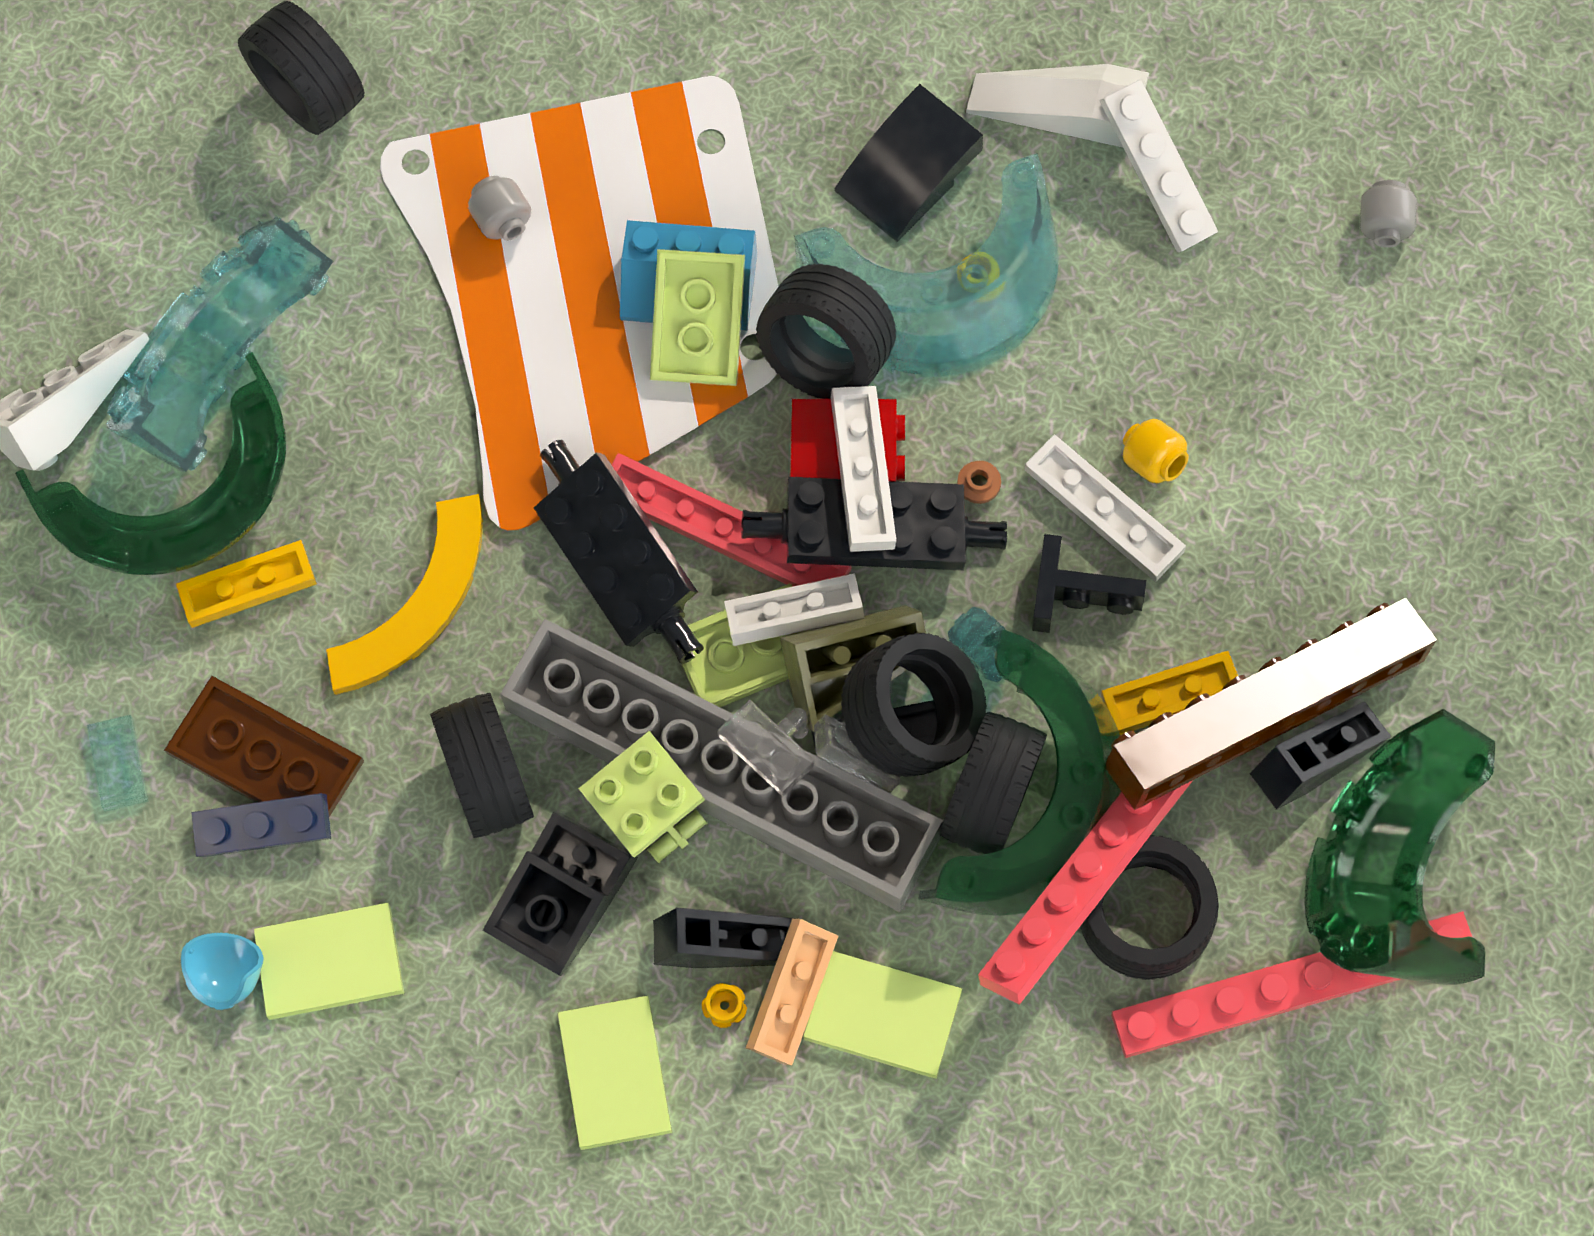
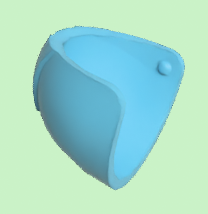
(221, 968)

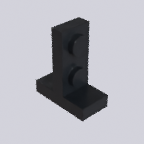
(1080, 588)

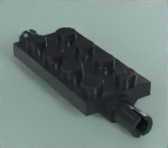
(926, 518)
(617, 551)

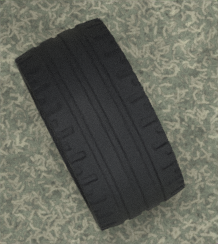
(301, 67)
(839, 302)
(872, 719)
(482, 765)
(993, 784)
(1165, 961)

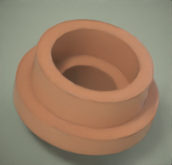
(982, 493)

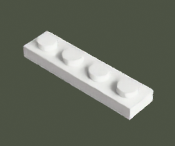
(1158, 166)
(863, 469)
(1105, 508)

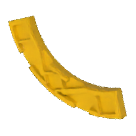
(428, 608)

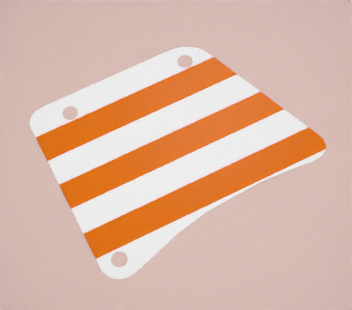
(545, 307)

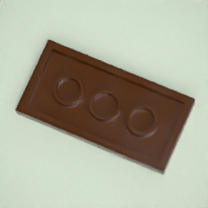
(259, 749)

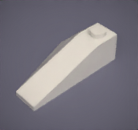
(1054, 98)
(48, 419)

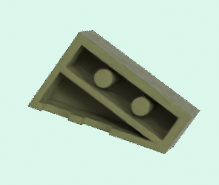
(823, 656)

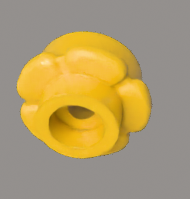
(724, 993)

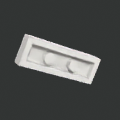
(794, 609)

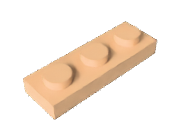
(792, 991)

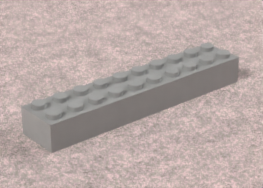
(823, 821)

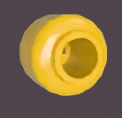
(1155, 451)

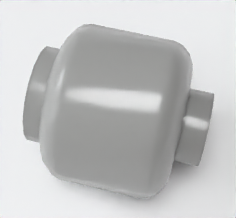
(499, 208)
(1388, 213)

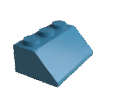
(640, 261)

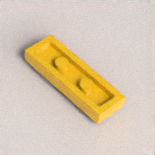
(246, 583)
(1171, 690)

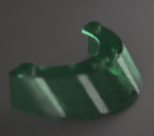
(195, 530)
(1083, 789)
(1371, 869)

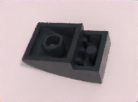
(909, 163)
(559, 893)

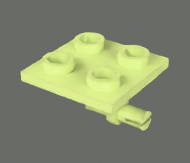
(644, 797)

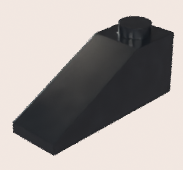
(1318, 754)
(717, 939)

